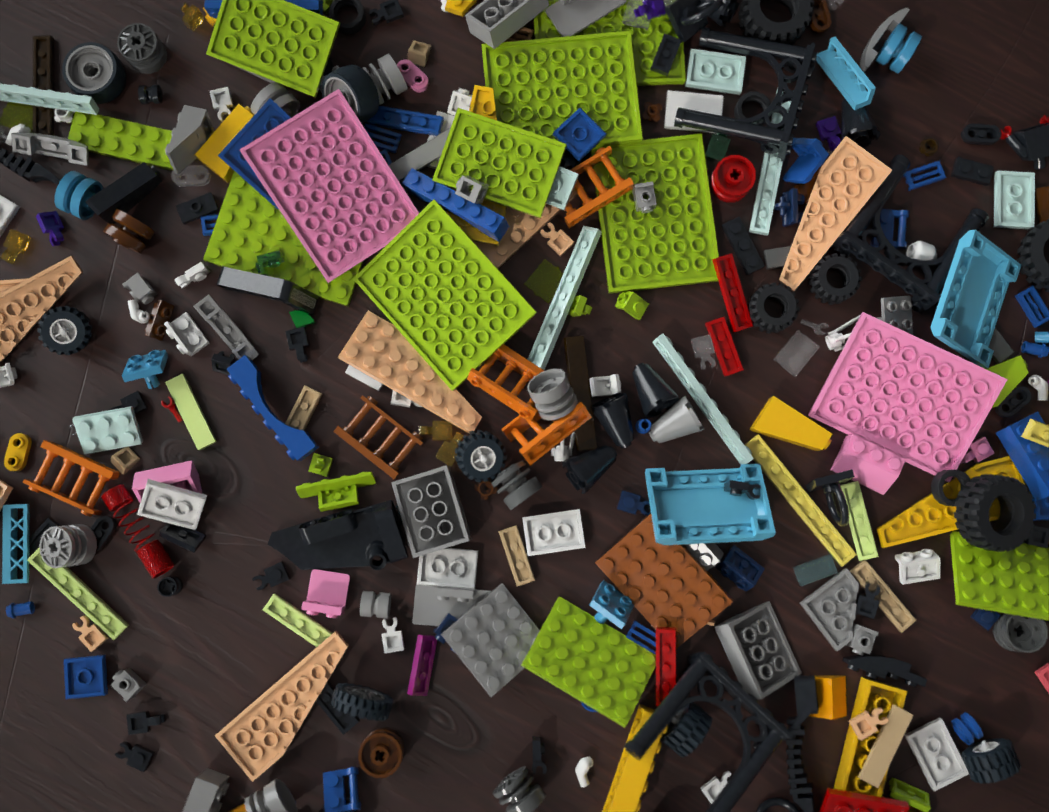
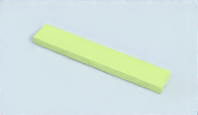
(81, 596)

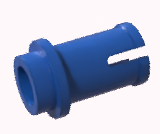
(1035, 349)
(639, 428)
(14, 610)

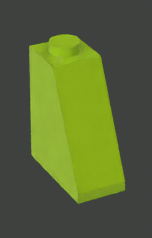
(1013, 370)

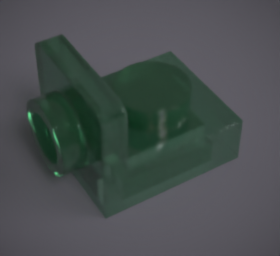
(717, 146)
(270, 259)

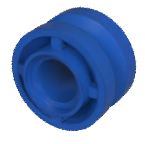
(967, 728)

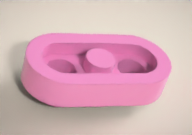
(411, 74)

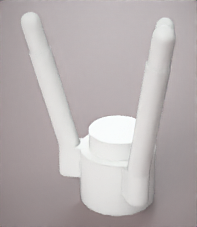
(835, 340)
(563, 452)

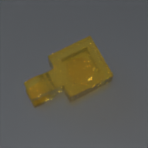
(193, 16)
(15, 243)
(441, 430)
(447, 450)

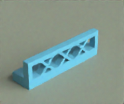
(844, 76)
(10, 544)

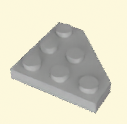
(834, 608)

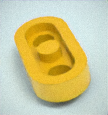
(19, 453)

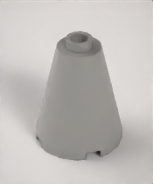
(676, 422)

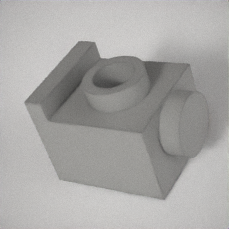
(464, 189)
(642, 204)
(140, 288)
(859, 633)
(134, 684)

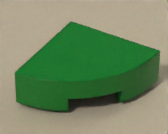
(301, 319)

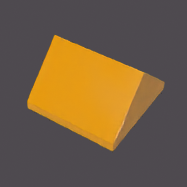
(831, 696)

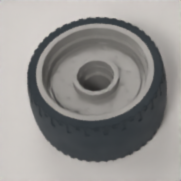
(94, 72)
(356, 88)

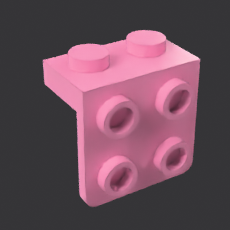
(327, 593)

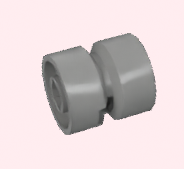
(375, 604)

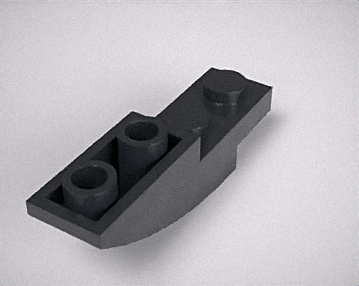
(883, 665)

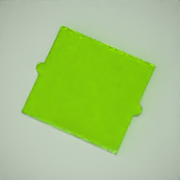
(17, 114)
(545, 280)

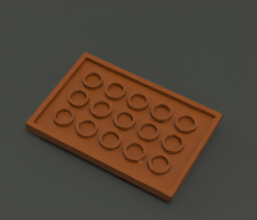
(664, 582)

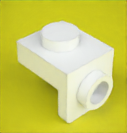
(7, 375)
(605, 385)

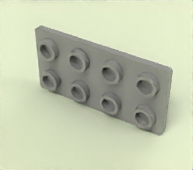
(575, 15)
(897, 312)
(434, 603)

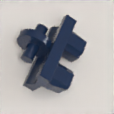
(789, 207)

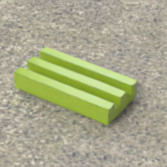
(914, 796)

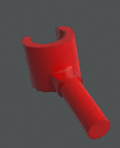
(171, 407)

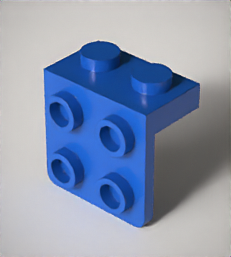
(811, 157)

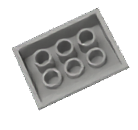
(431, 511)
(758, 650)

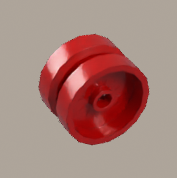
(732, 178)

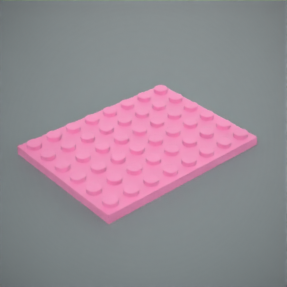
(331, 185)
(906, 396)

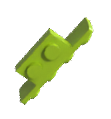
(336, 492)

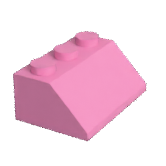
(870, 463)
(179, 475)

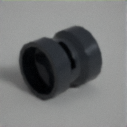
(150, 94)
(165, 586)

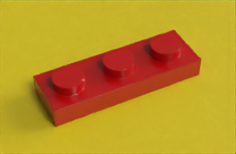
(724, 346)

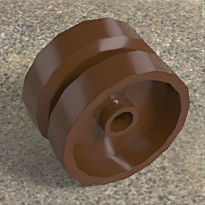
(128, 232)
(379, 764)

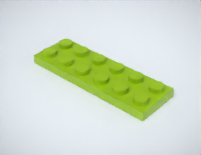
(122, 139)

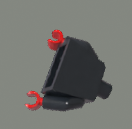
(1030, 143)

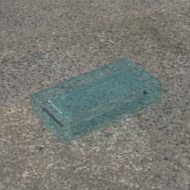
(815, 570)

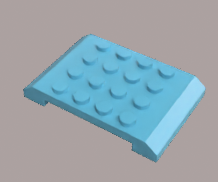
(973, 297)
(697, 510)

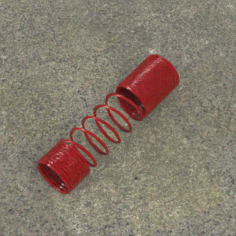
(151, 554)

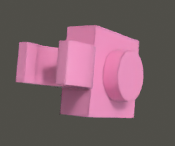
(978, 451)

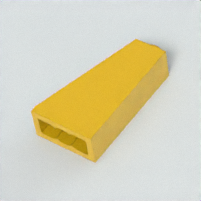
(220, 139)
(791, 426)

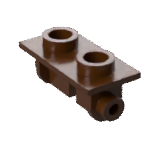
(161, 312)

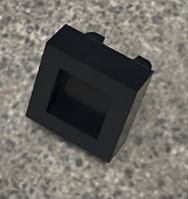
(221, 363)

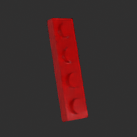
(732, 292)
(665, 662)

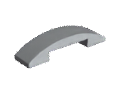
(869, 53)
(50, 145)
(225, 328)

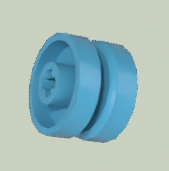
(900, 49)
(74, 191)

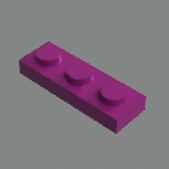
(422, 665)

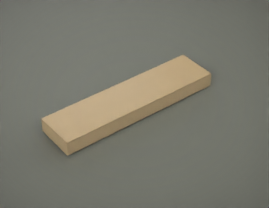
(889, 602)
(885, 746)

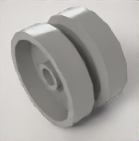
(279, 95)

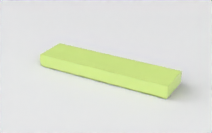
(191, 412)
(859, 522)
(296, 620)

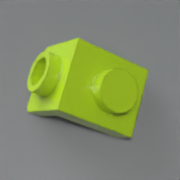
(632, 304)

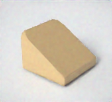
(418, 53)
(124, 459)

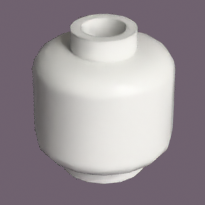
(921, 251)

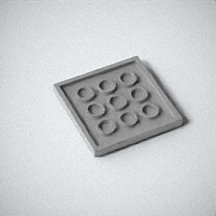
(493, 639)

